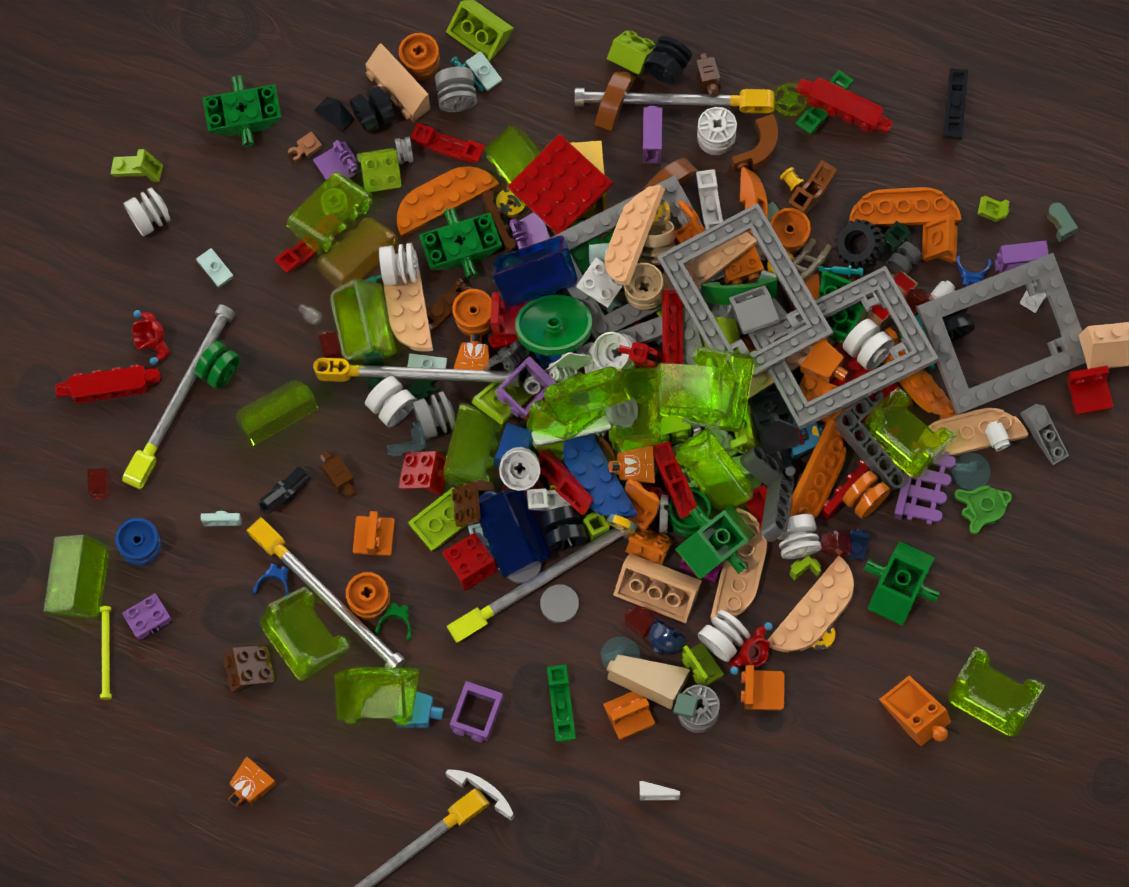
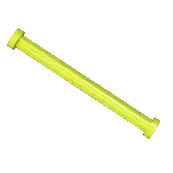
(105, 610)

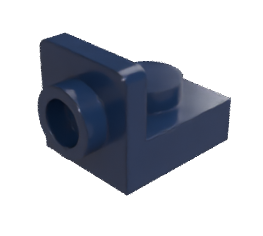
(858, 544)

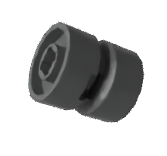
(905, 258)

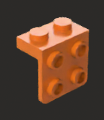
(690, 229)
(744, 268)
(644, 502)
(762, 689)

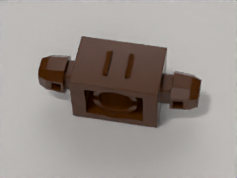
(708, 74)
(338, 474)

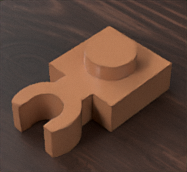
(306, 145)

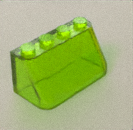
(511, 153)
(362, 319)
(694, 391)
(587, 393)
(275, 411)
(471, 446)
(714, 470)
(76, 577)

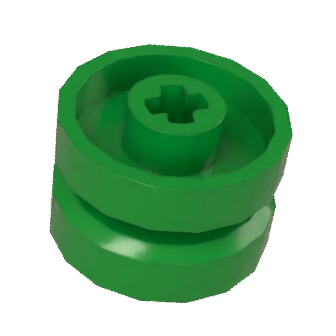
(217, 365)
(688, 526)

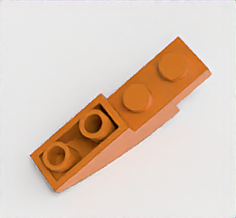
(752, 191)

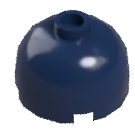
(666, 638)

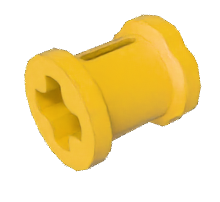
(792, 179)

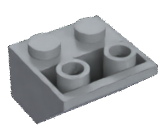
(754, 310)

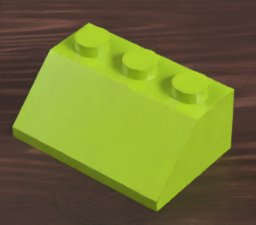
(479, 29)

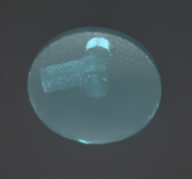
(971, 471)
(618, 646)

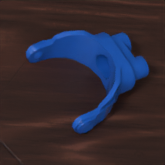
(969, 277)
(274, 573)

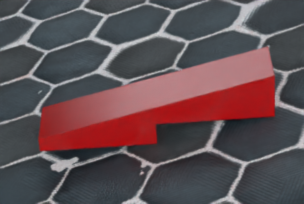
(566, 483)

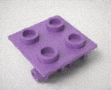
(338, 159)
(529, 231)
(146, 616)

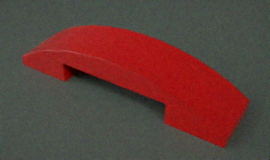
(446, 145)
(295, 257)

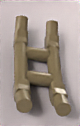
(804, 256)

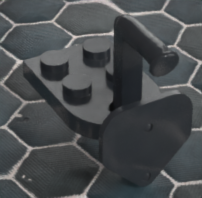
(776, 426)

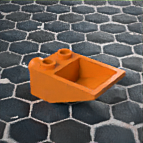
(917, 711)

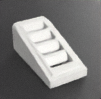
(656, 792)

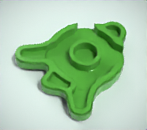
(984, 506)

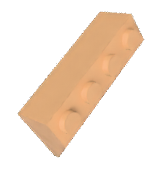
(397, 84)
(1106, 345)
(657, 588)

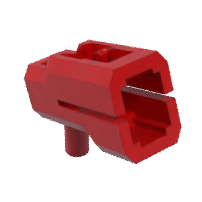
(638, 354)

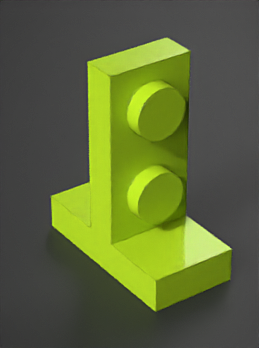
(141, 165)
(746, 437)

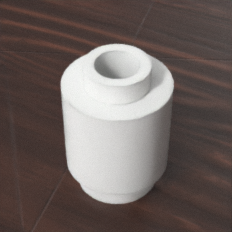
(942, 289)
(531, 384)
(997, 436)

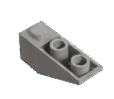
(1044, 432)

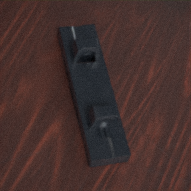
(955, 103)

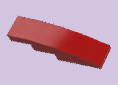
(674, 479)

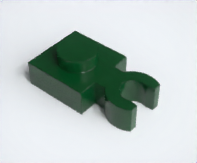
(421, 390)

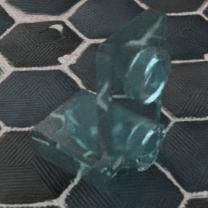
(413, 446)

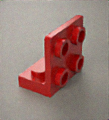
(503, 317)
(1090, 390)
(423, 471)
(470, 561)

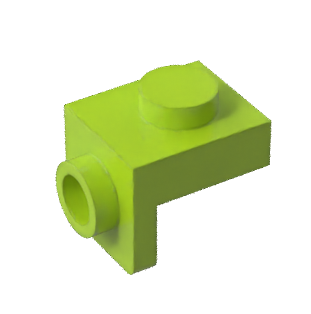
(993, 209)
(800, 567)

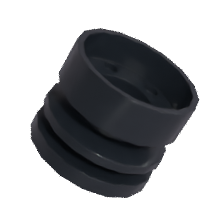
(667, 60)

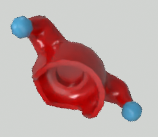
(149, 335)
(753, 651)

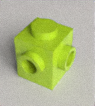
(595, 525)

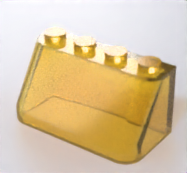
(356, 253)

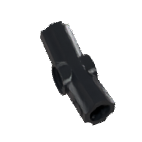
(284, 491)

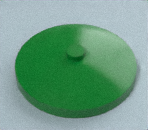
(553, 325)

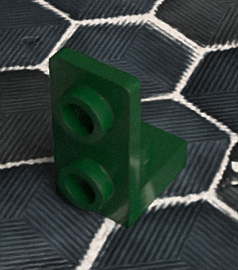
(373, 358)

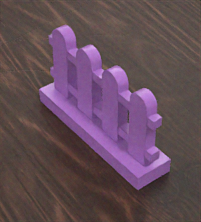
(929, 495)

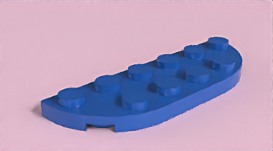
(590, 468)

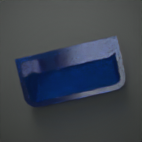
(534, 271)
(512, 532)

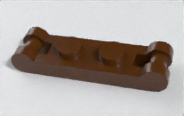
(502, 229)
(442, 307)

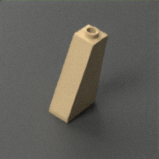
(649, 678)

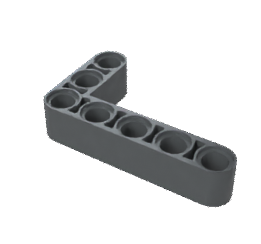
(867, 440)
(778, 491)

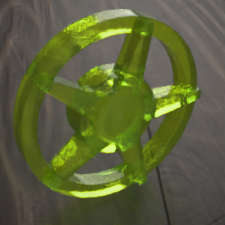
(789, 99)

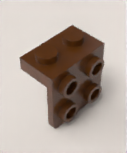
(467, 501)
(248, 667)

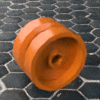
(419, 55)
(795, 222)
(473, 312)
(866, 494)
(363, 585)

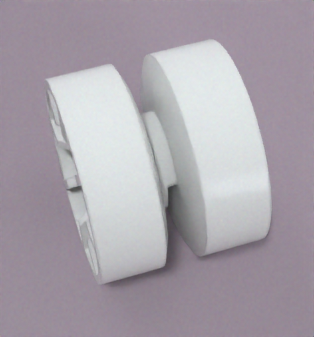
(868, 344)
(390, 401)

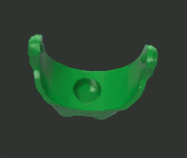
(396, 612)

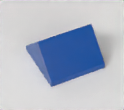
(512, 437)

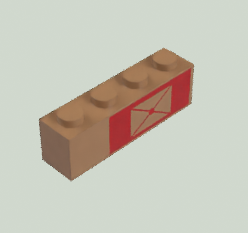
(882, 316)

